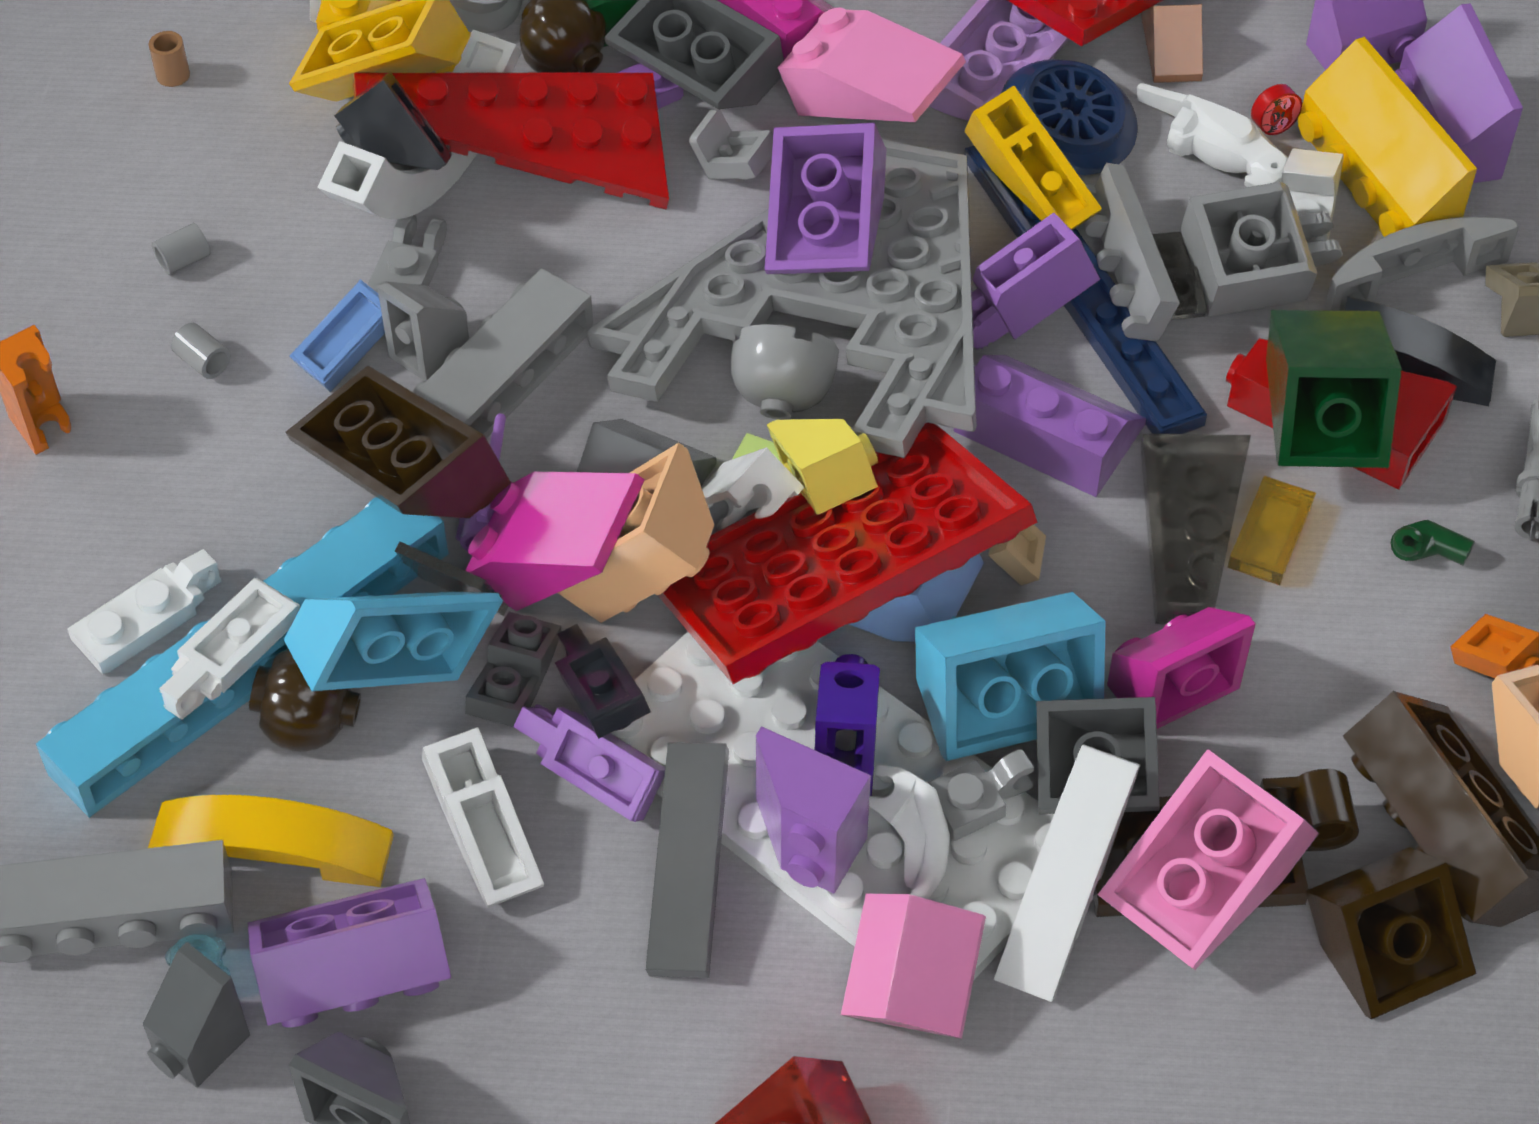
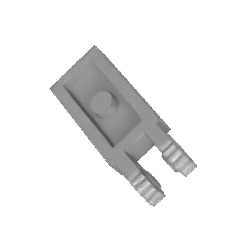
(406, 262)

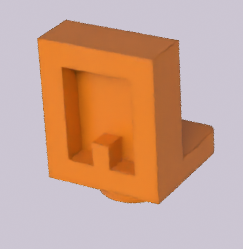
(1496, 647)

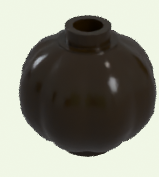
(562, 36)
(293, 713)

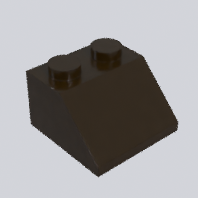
(1393, 930)

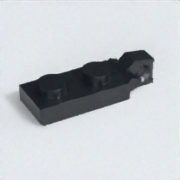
(599, 683)

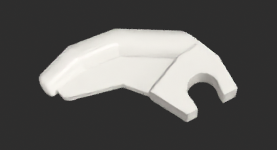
(920, 821)

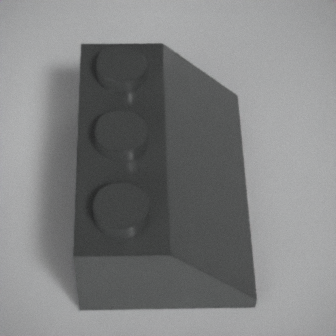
(702, 49)

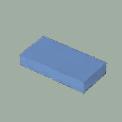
(342, 337)

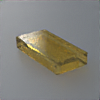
(1271, 530)

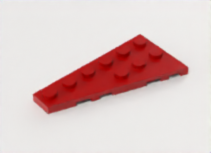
(549, 124)

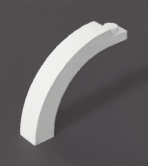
(405, 190)

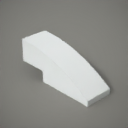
(481, 817)

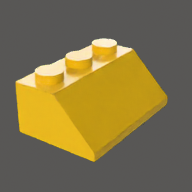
(392, 39)

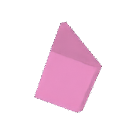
(913, 964)

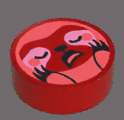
(1276, 109)

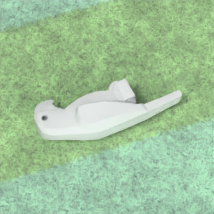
(1216, 136)

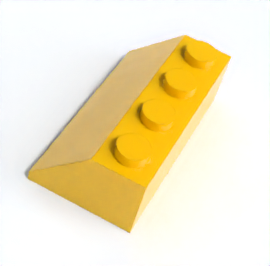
(1392, 147)

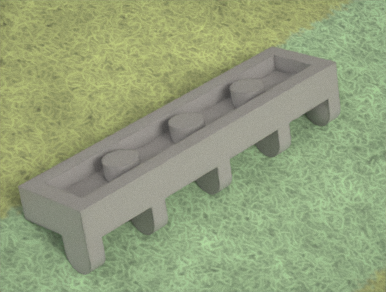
(1131, 256)

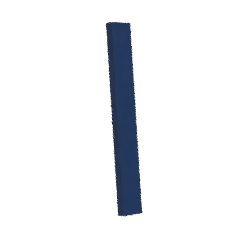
(1135, 364)

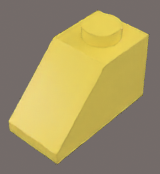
(825, 459)

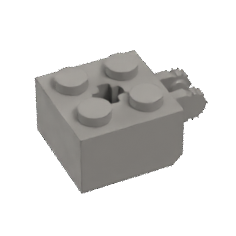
(1255, 247)

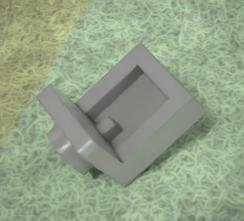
(728, 152)

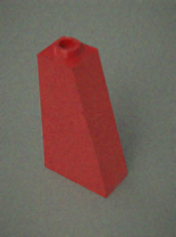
(1419, 416)

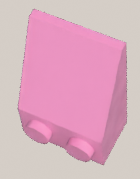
(866, 69)
(1207, 860)

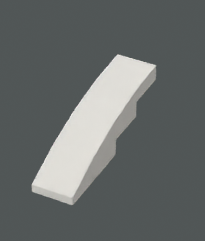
(1067, 872)

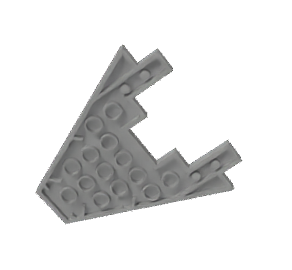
(907, 308)

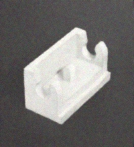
(749, 484)

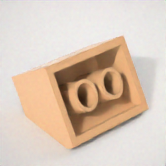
(658, 543)

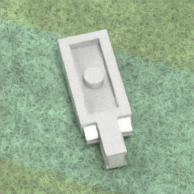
(145, 612)
(227, 646)

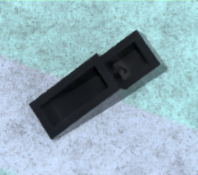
(1435, 352)

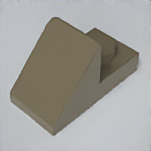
(1520, 296)

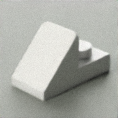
(1313, 182)

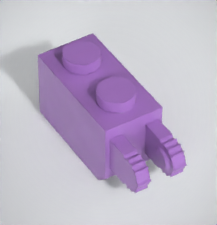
(1029, 281)

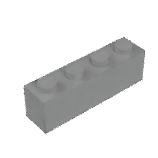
(511, 352)
(114, 900)

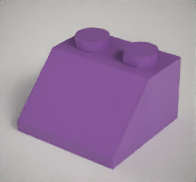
(1384, 23)
(810, 809)

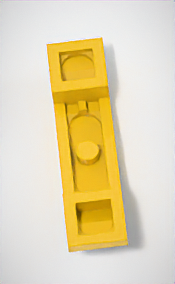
(279, 832)

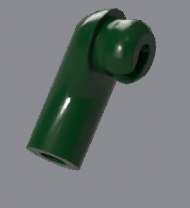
(1429, 539)

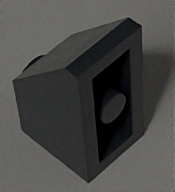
(391, 126)

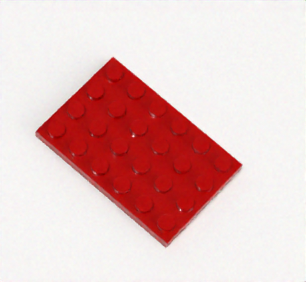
(803, 574)

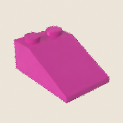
(551, 532)

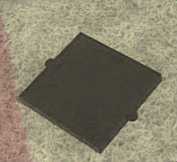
(444, 574)

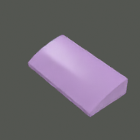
(995, 44)

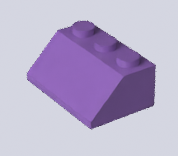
(1465, 89)
(1050, 423)
(347, 953)

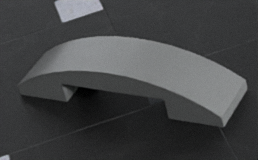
(1463, 240)

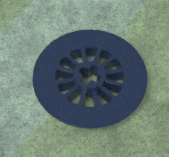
(1104, 120)

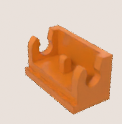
(30, 387)

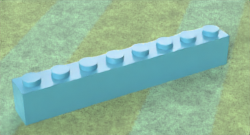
(129, 729)

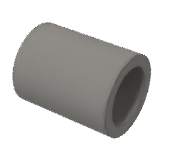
(181, 248)
(200, 350)

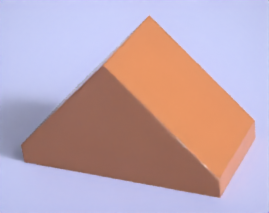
(1174, 42)

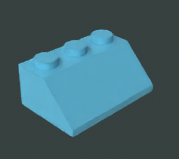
(388, 638)
(993, 666)

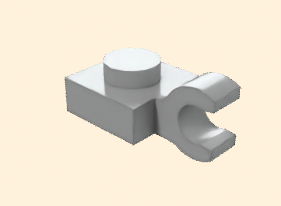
(976, 798)

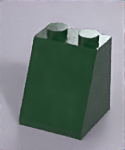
(1332, 388)

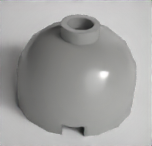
(781, 370)

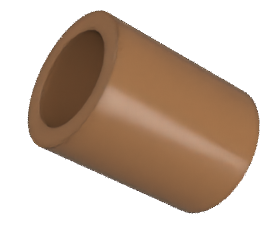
(169, 58)

